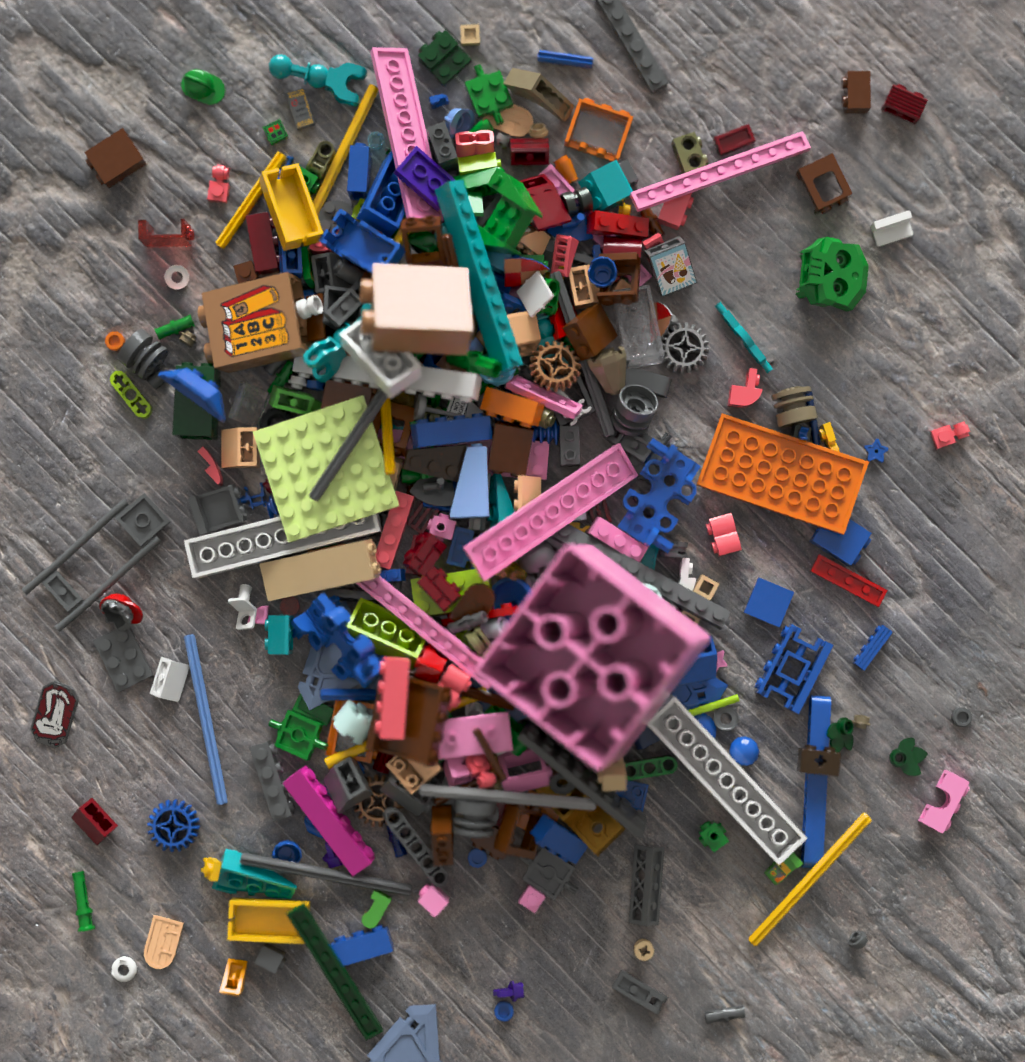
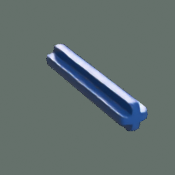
(565, 59)
(348, 694)

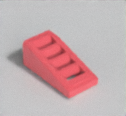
(570, 249)

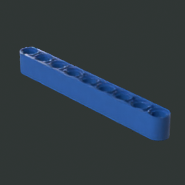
(815, 784)

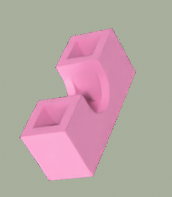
(617, 539)
(939, 817)

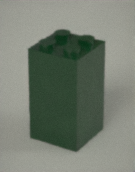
(189, 418)

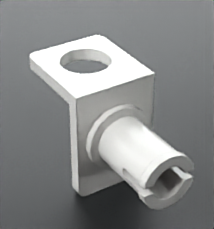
(244, 607)

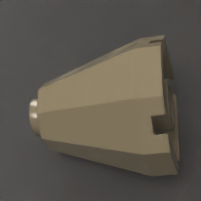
(609, 369)

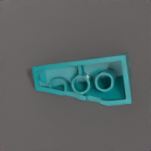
(500, 501)

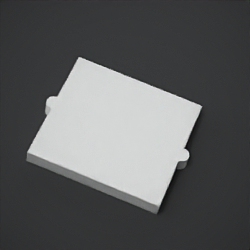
(535, 294)

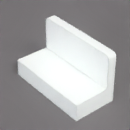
(892, 228)
(169, 679)

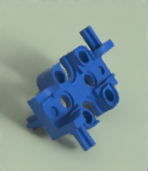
(647, 529)
(326, 625)

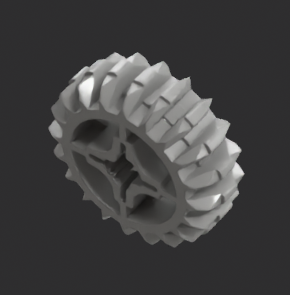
(692, 348)

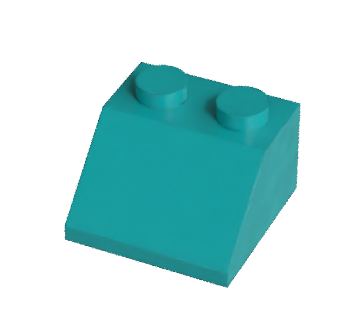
(607, 186)
(279, 634)

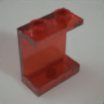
(147, 236)

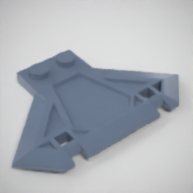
(319, 666)
(408, 1044)

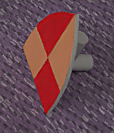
(664, 317)

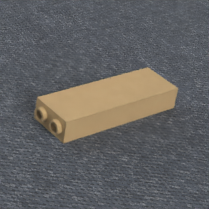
(320, 570)

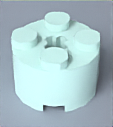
(353, 721)

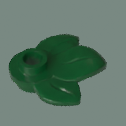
(841, 734)
(910, 757)

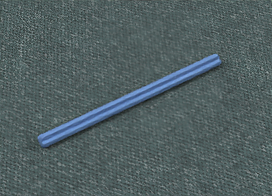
(205, 718)

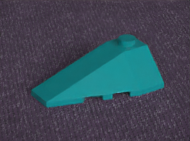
(250, 879)

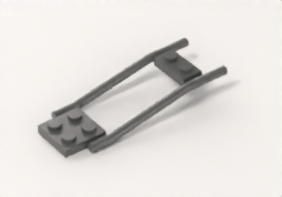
(139, 519)

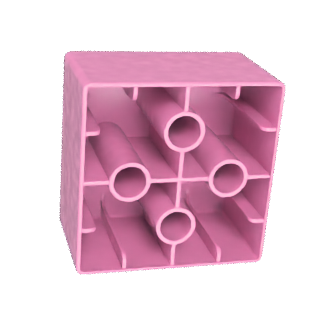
(592, 654)

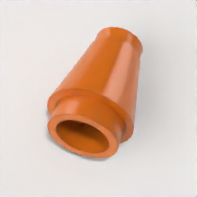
(566, 169)

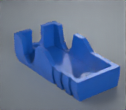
(361, 243)

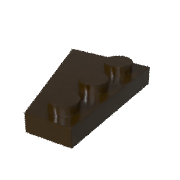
(437, 461)

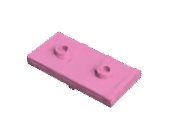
(461, 741)

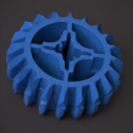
(157, 825)

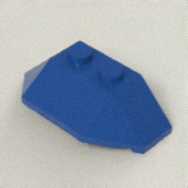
(198, 390)

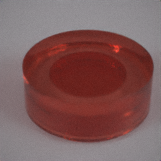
(289, 606)

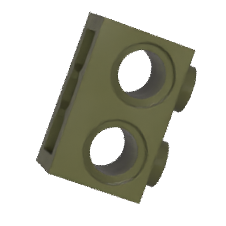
(684, 155)

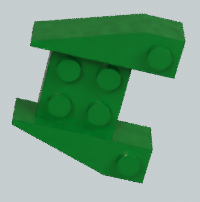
(510, 216)

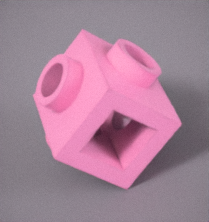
(449, 527)

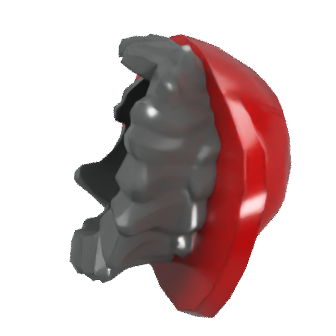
(120, 611)

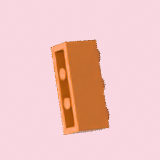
(512, 407)

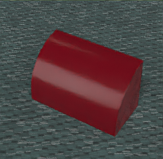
(621, 245)
(94, 821)

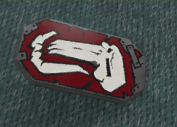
(54, 714)

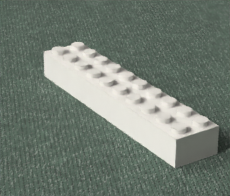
(264, 542)
(726, 780)

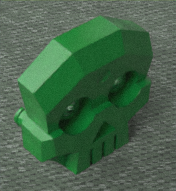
(823, 272)

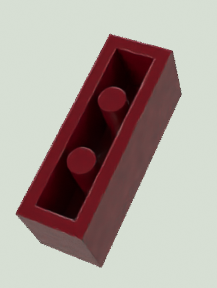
(263, 243)

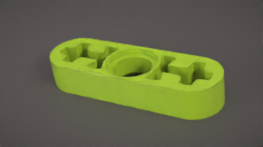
(126, 380)

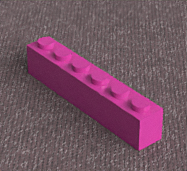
(332, 826)

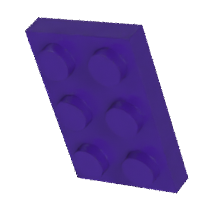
(423, 176)

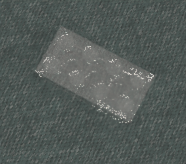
(639, 330)

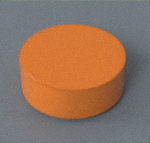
(114, 341)

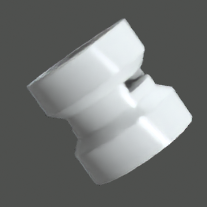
(308, 307)

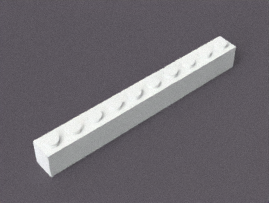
(432, 380)

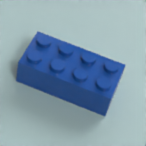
(384, 203)

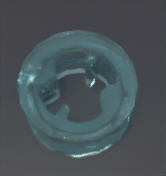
(375, 134)

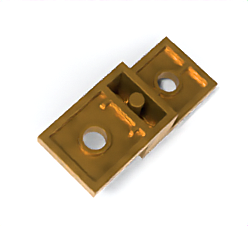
(584, 821)

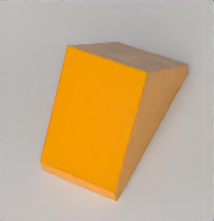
(234, 977)

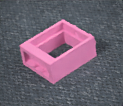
(528, 780)

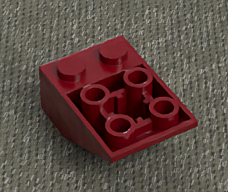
(548, 202)

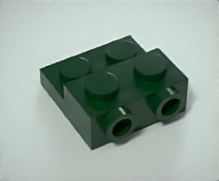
(443, 57)

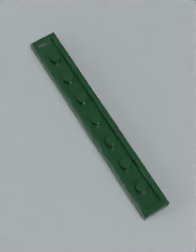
(334, 971)

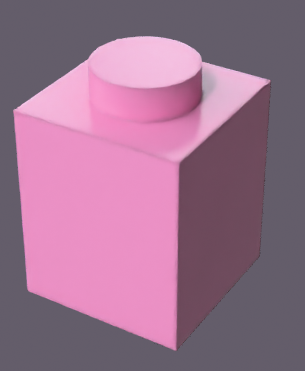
(531, 898)

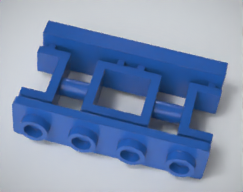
(808, 675)

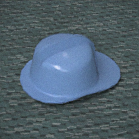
(459, 121)

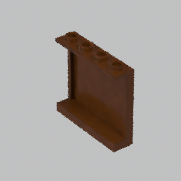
(424, 724)

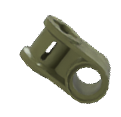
(321, 161)

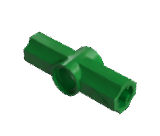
(476, 363)

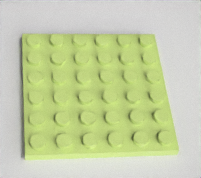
(299, 453)

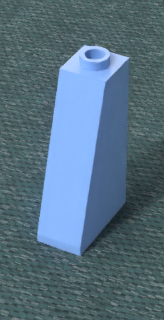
(472, 487)

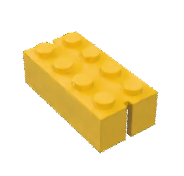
(290, 207)
(262, 920)

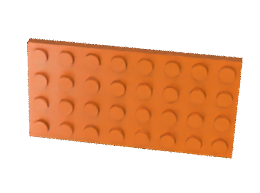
(782, 474)

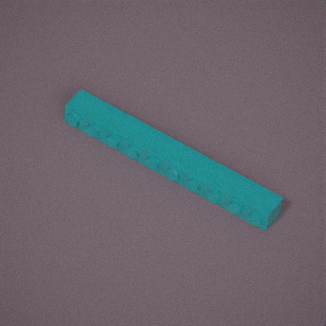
(482, 283)

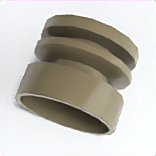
(794, 406)

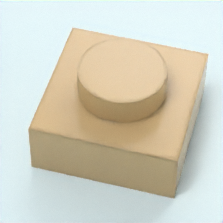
(470, 35)

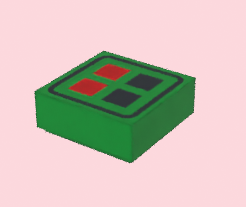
(275, 132)

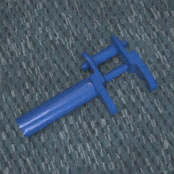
(244, 499)

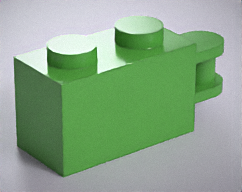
(293, 400)

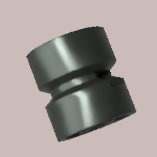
(578, 201)

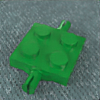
(488, 94)
(298, 735)

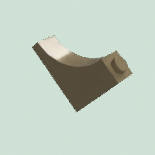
(540, 91)

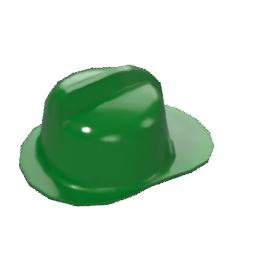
(203, 86)

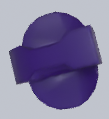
(331, 858)
(514, 991)

